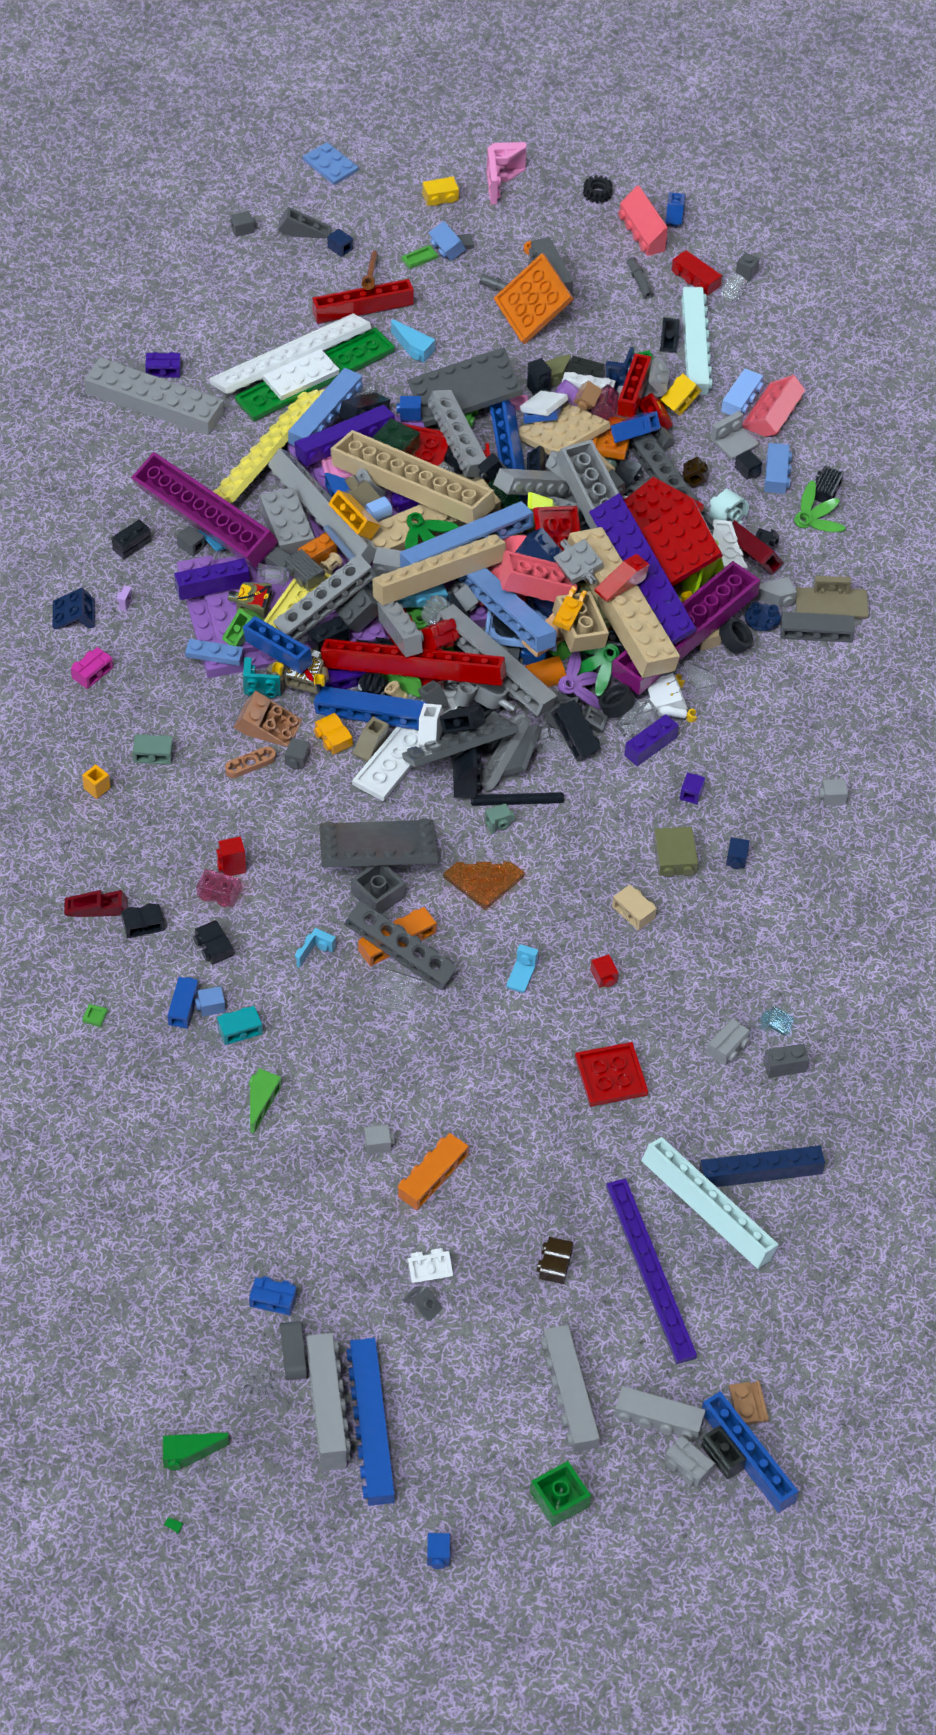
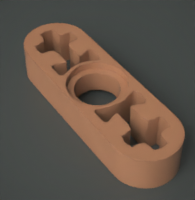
(235, 763)

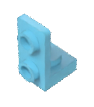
(319, 938)
(523, 968)

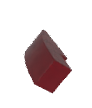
(96, 904)

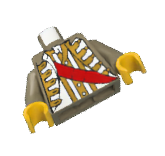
(310, 680)

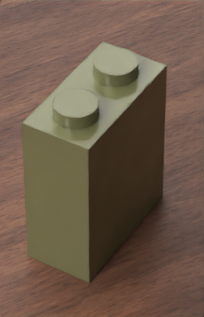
(675, 851)

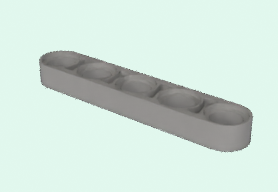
(503, 754)

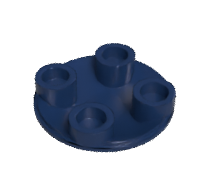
(762, 616)

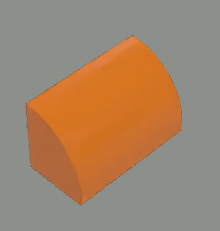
(548, 670)

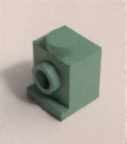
(498, 818)

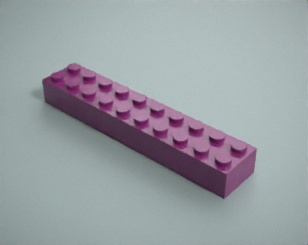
(204, 509)
(708, 610)

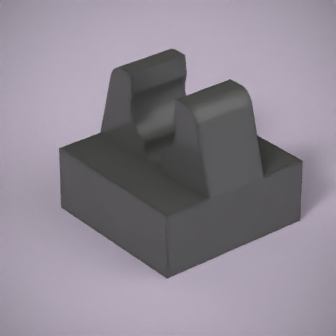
(664, 438)

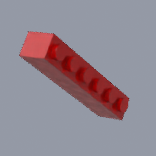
(362, 301)

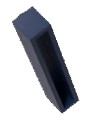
(763, 1166)

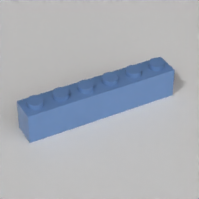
(326, 406)

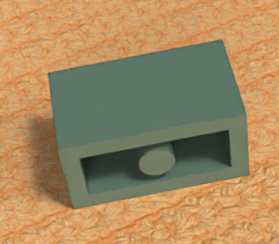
(152, 749)

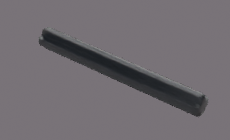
(518, 798)

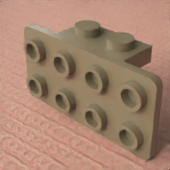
(832, 596)

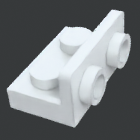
(430, 1266)

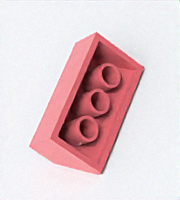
(643, 222)
(774, 406)
(533, 577)

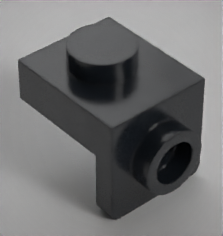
(771, 538)

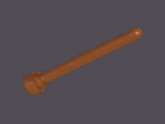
(368, 280)

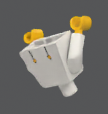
(668, 697)

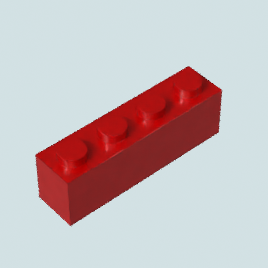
(634, 385)

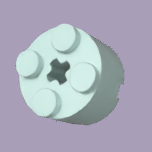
(728, 507)

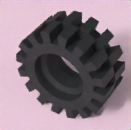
(597, 182)

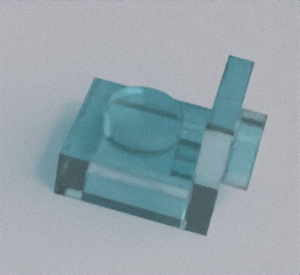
(777, 1020)

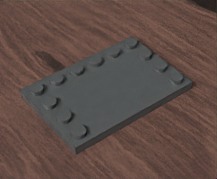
(473, 381)
(378, 843)

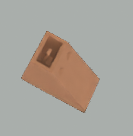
(267, 720)

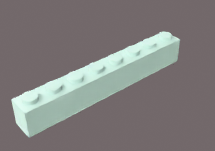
(696, 338)
(709, 1202)

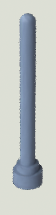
(341, 545)

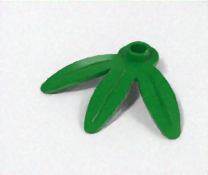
(422, 529)
(600, 658)

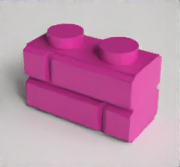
(91, 667)

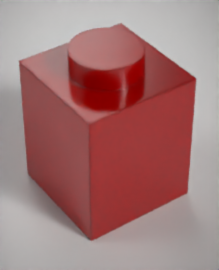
(604, 971)

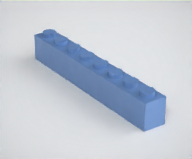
(502, 523)
(511, 610)

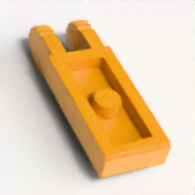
(569, 610)

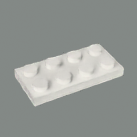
(301, 374)

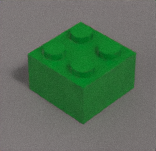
(560, 1493)

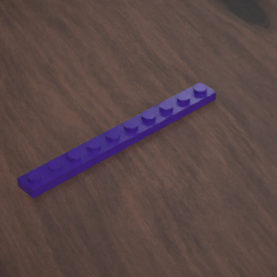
(651, 1271)

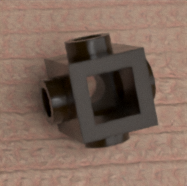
(695, 472)

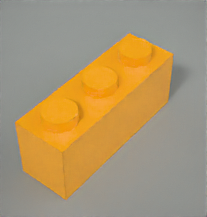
(354, 514)

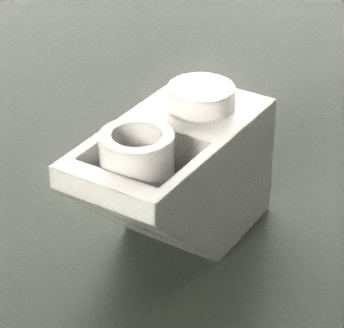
(429, 723)

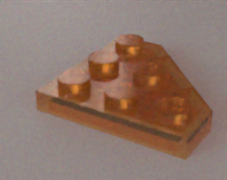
(484, 881)

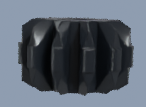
(372, 684)

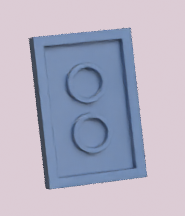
(330, 163)

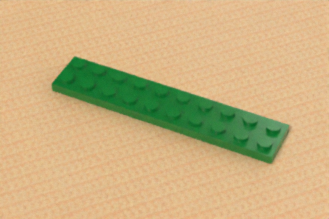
(351, 355)

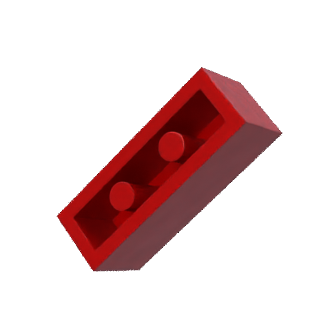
(696, 272)

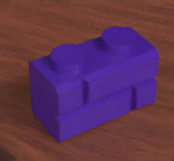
(163, 364)

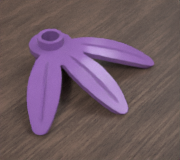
(576, 682)

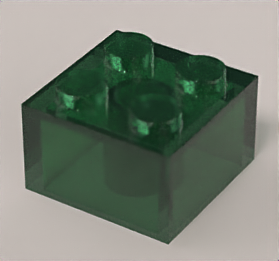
(399, 436)

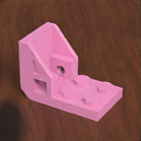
(507, 160)

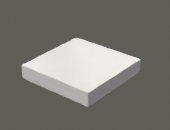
(544, 403)

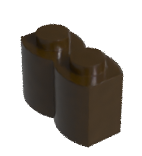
(555, 1260)

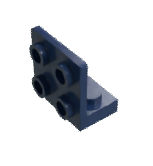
(618, 370)
(72, 607)

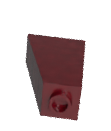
(757, 549)

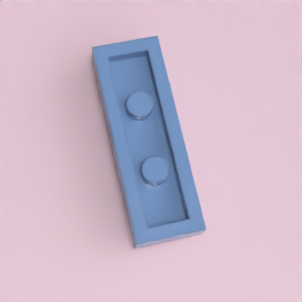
(214, 652)

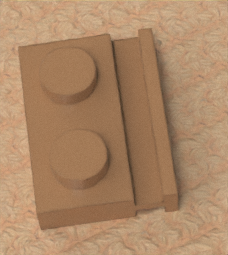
(749, 1402)

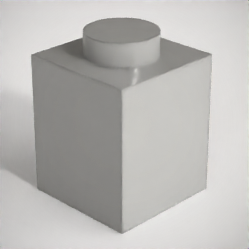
(833, 792)
(378, 1139)

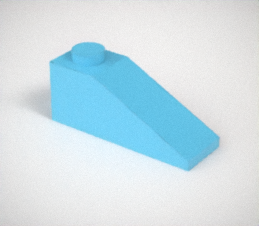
(414, 342)

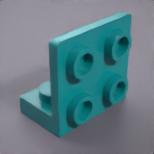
(263, 683)

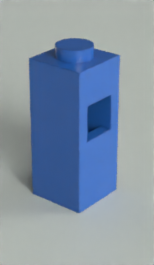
(183, 1002)

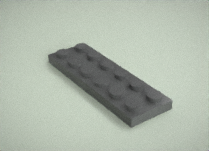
(464, 740)

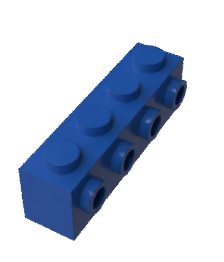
(277, 645)

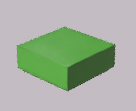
(95, 1015)

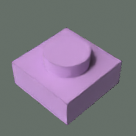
(124, 598)

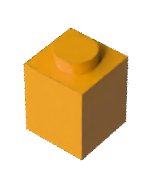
(96, 781)

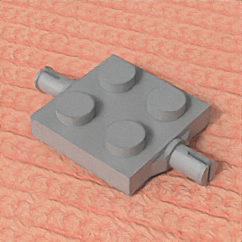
(578, 562)

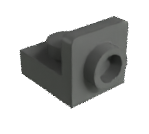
(595, 717)

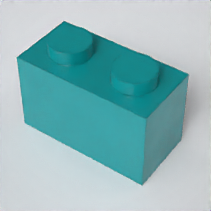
(239, 1025)

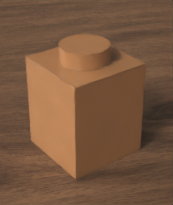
(587, 395)

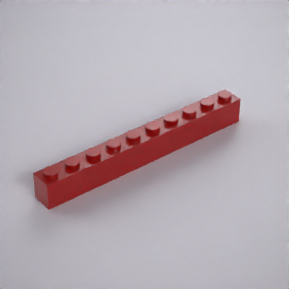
(429, 664)

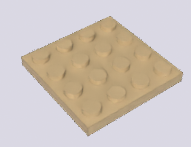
(569, 429)

